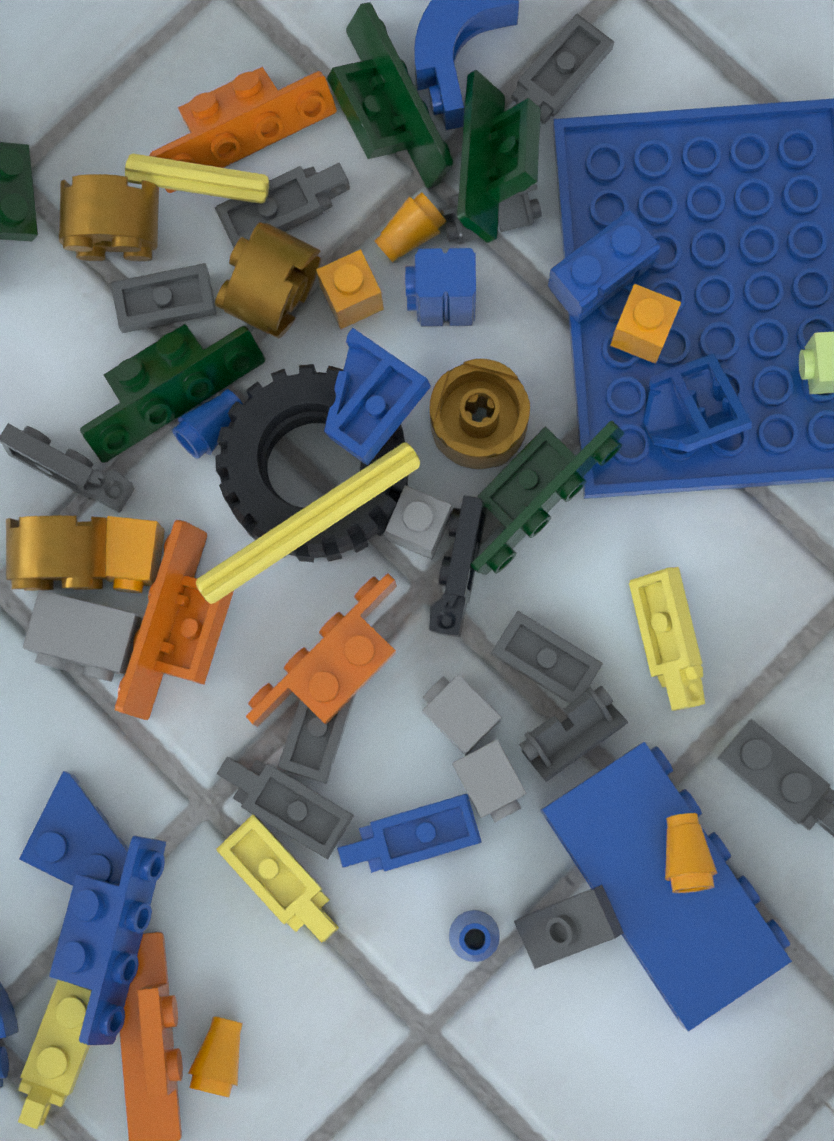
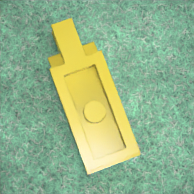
(669, 636)
(277, 878)
(55, 1054)

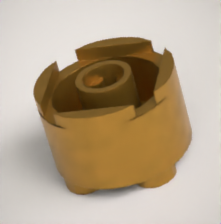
(108, 216)
(268, 279)
(458, 396)
(56, 550)

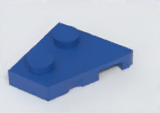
(371, 397)
(74, 837)

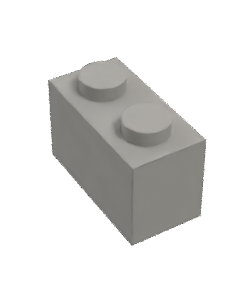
(81, 634)

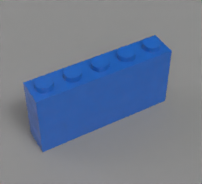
(693, 945)

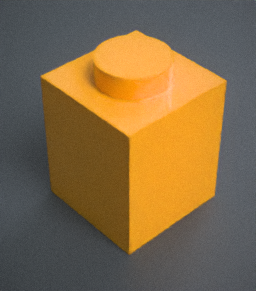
(350, 289)
(645, 323)
(133, 553)

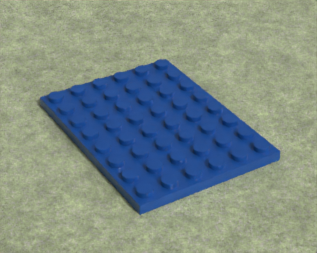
(748, 253)

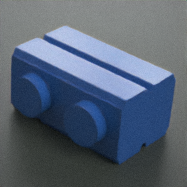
(603, 266)
(442, 286)

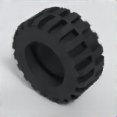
(247, 447)

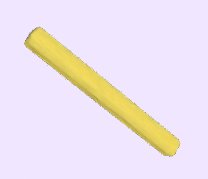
(308, 523)

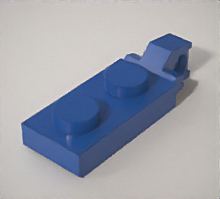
(414, 835)

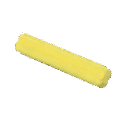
(197, 178)

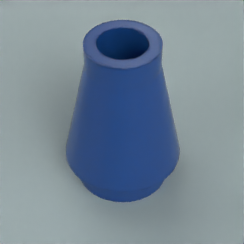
(201, 426)
(474, 920)

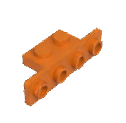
(247, 118)
(177, 627)
(336, 665)
(148, 1050)

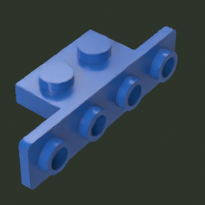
(104, 937)

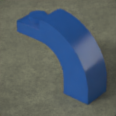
(440, 37)

